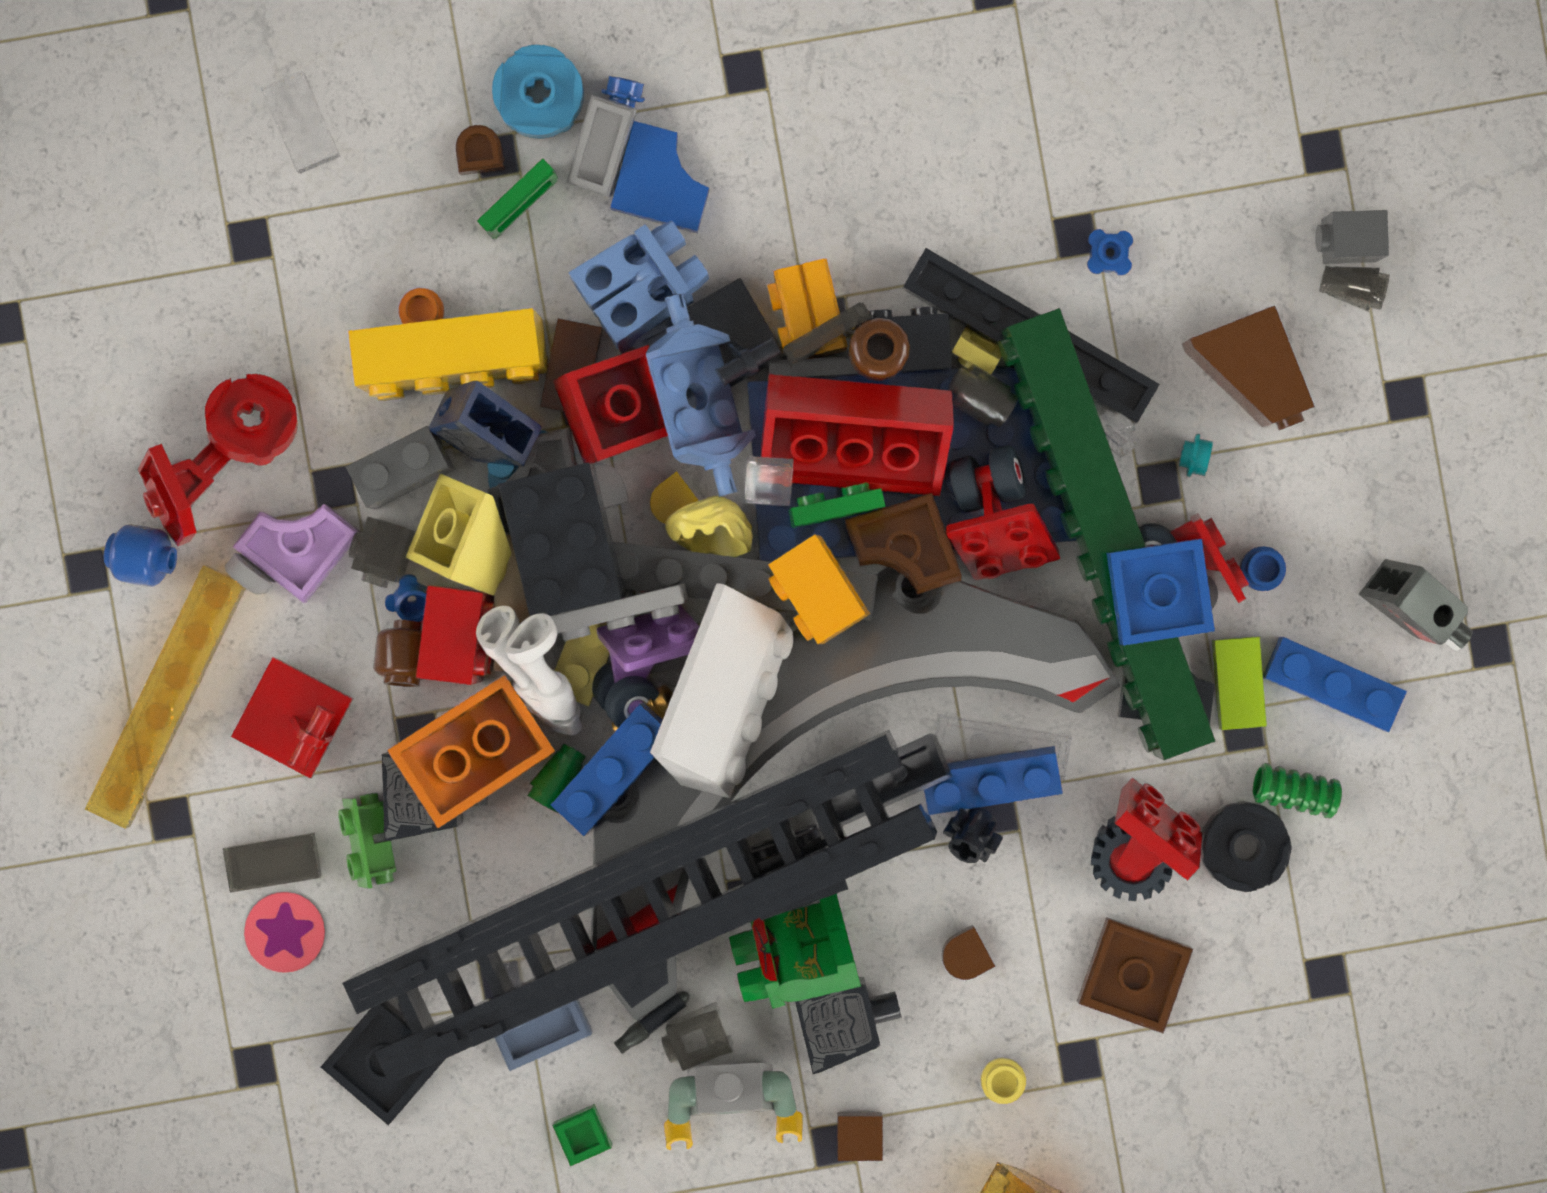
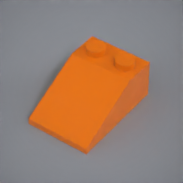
(471, 751)

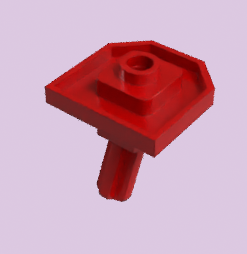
(177, 487)

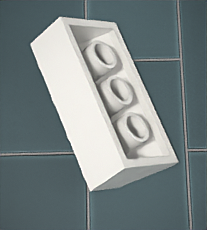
(722, 692)

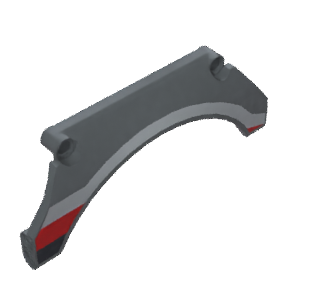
(912, 644)

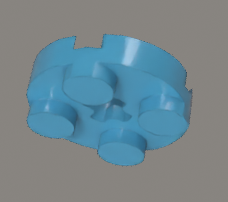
(520, 73)

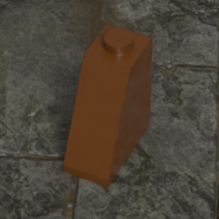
(1255, 367)

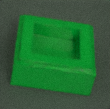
(582, 1135)

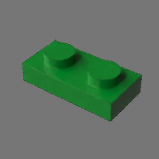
(855, 500)

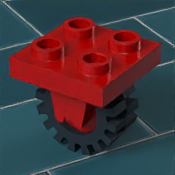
(1145, 844)

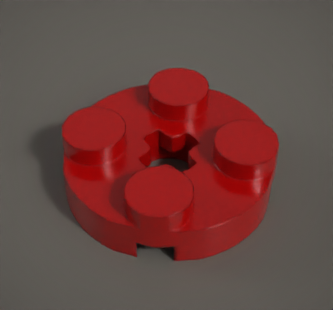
(255, 443)

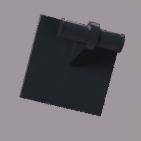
(751, 339)

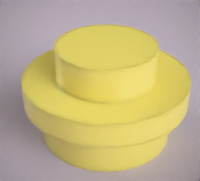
(1003, 1080)

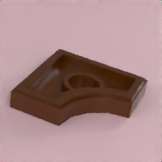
(907, 539)

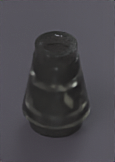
(1355, 285)

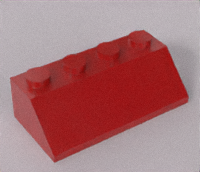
(859, 433)

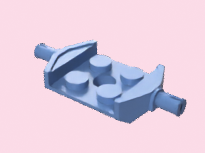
(686, 360)

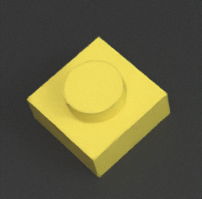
(977, 350)

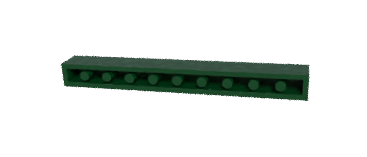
(1102, 522)

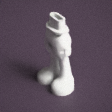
(520, 653)

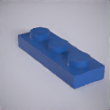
(1334, 684)
(610, 771)
(996, 781)

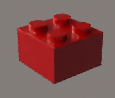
(612, 406)
(449, 638)

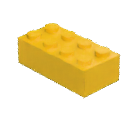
(448, 353)

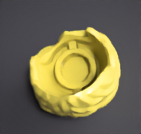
(711, 527)

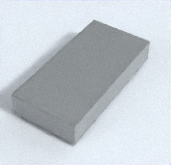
(601, 145)

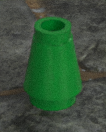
(556, 776)

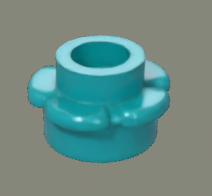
(1196, 456)

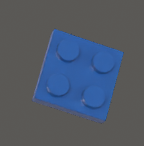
(1160, 592)

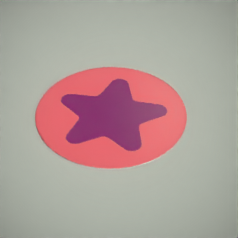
(284, 932)

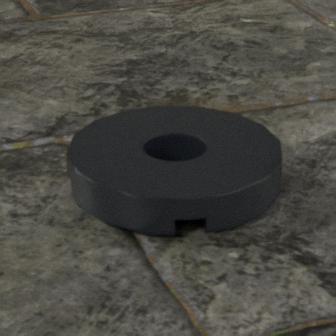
(1271, 853)

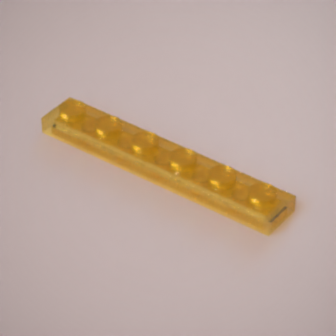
(165, 697)

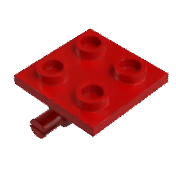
(292, 717)

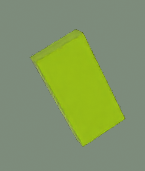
(1239, 683)

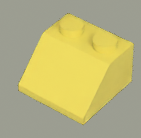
(462, 536)

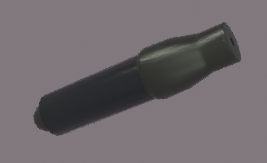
(651, 1022)

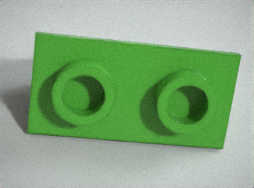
(367, 857)

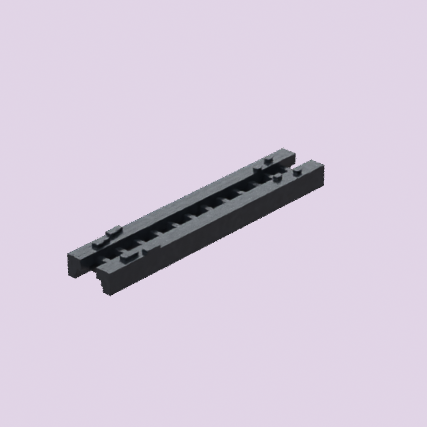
(620, 873)

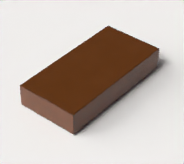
(573, 348)

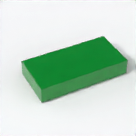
(518, 199)

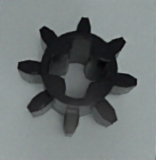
(973, 835)

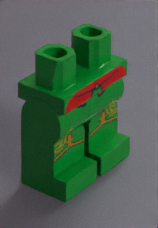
(799, 955)

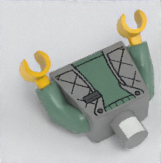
(730, 1091)

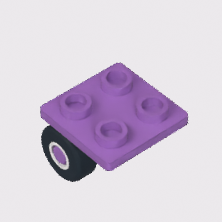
(633, 652)

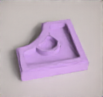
(297, 551)

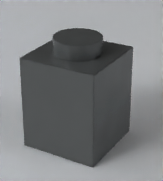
(1353, 237)

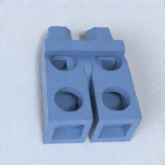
(633, 278)

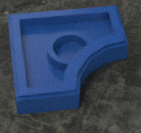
(654, 182)

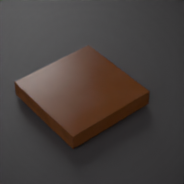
(1134, 975)

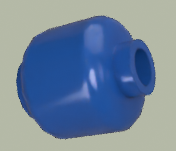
(140, 555)

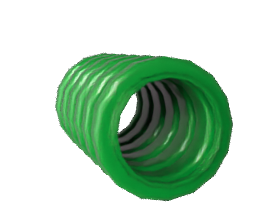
(1297, 790)

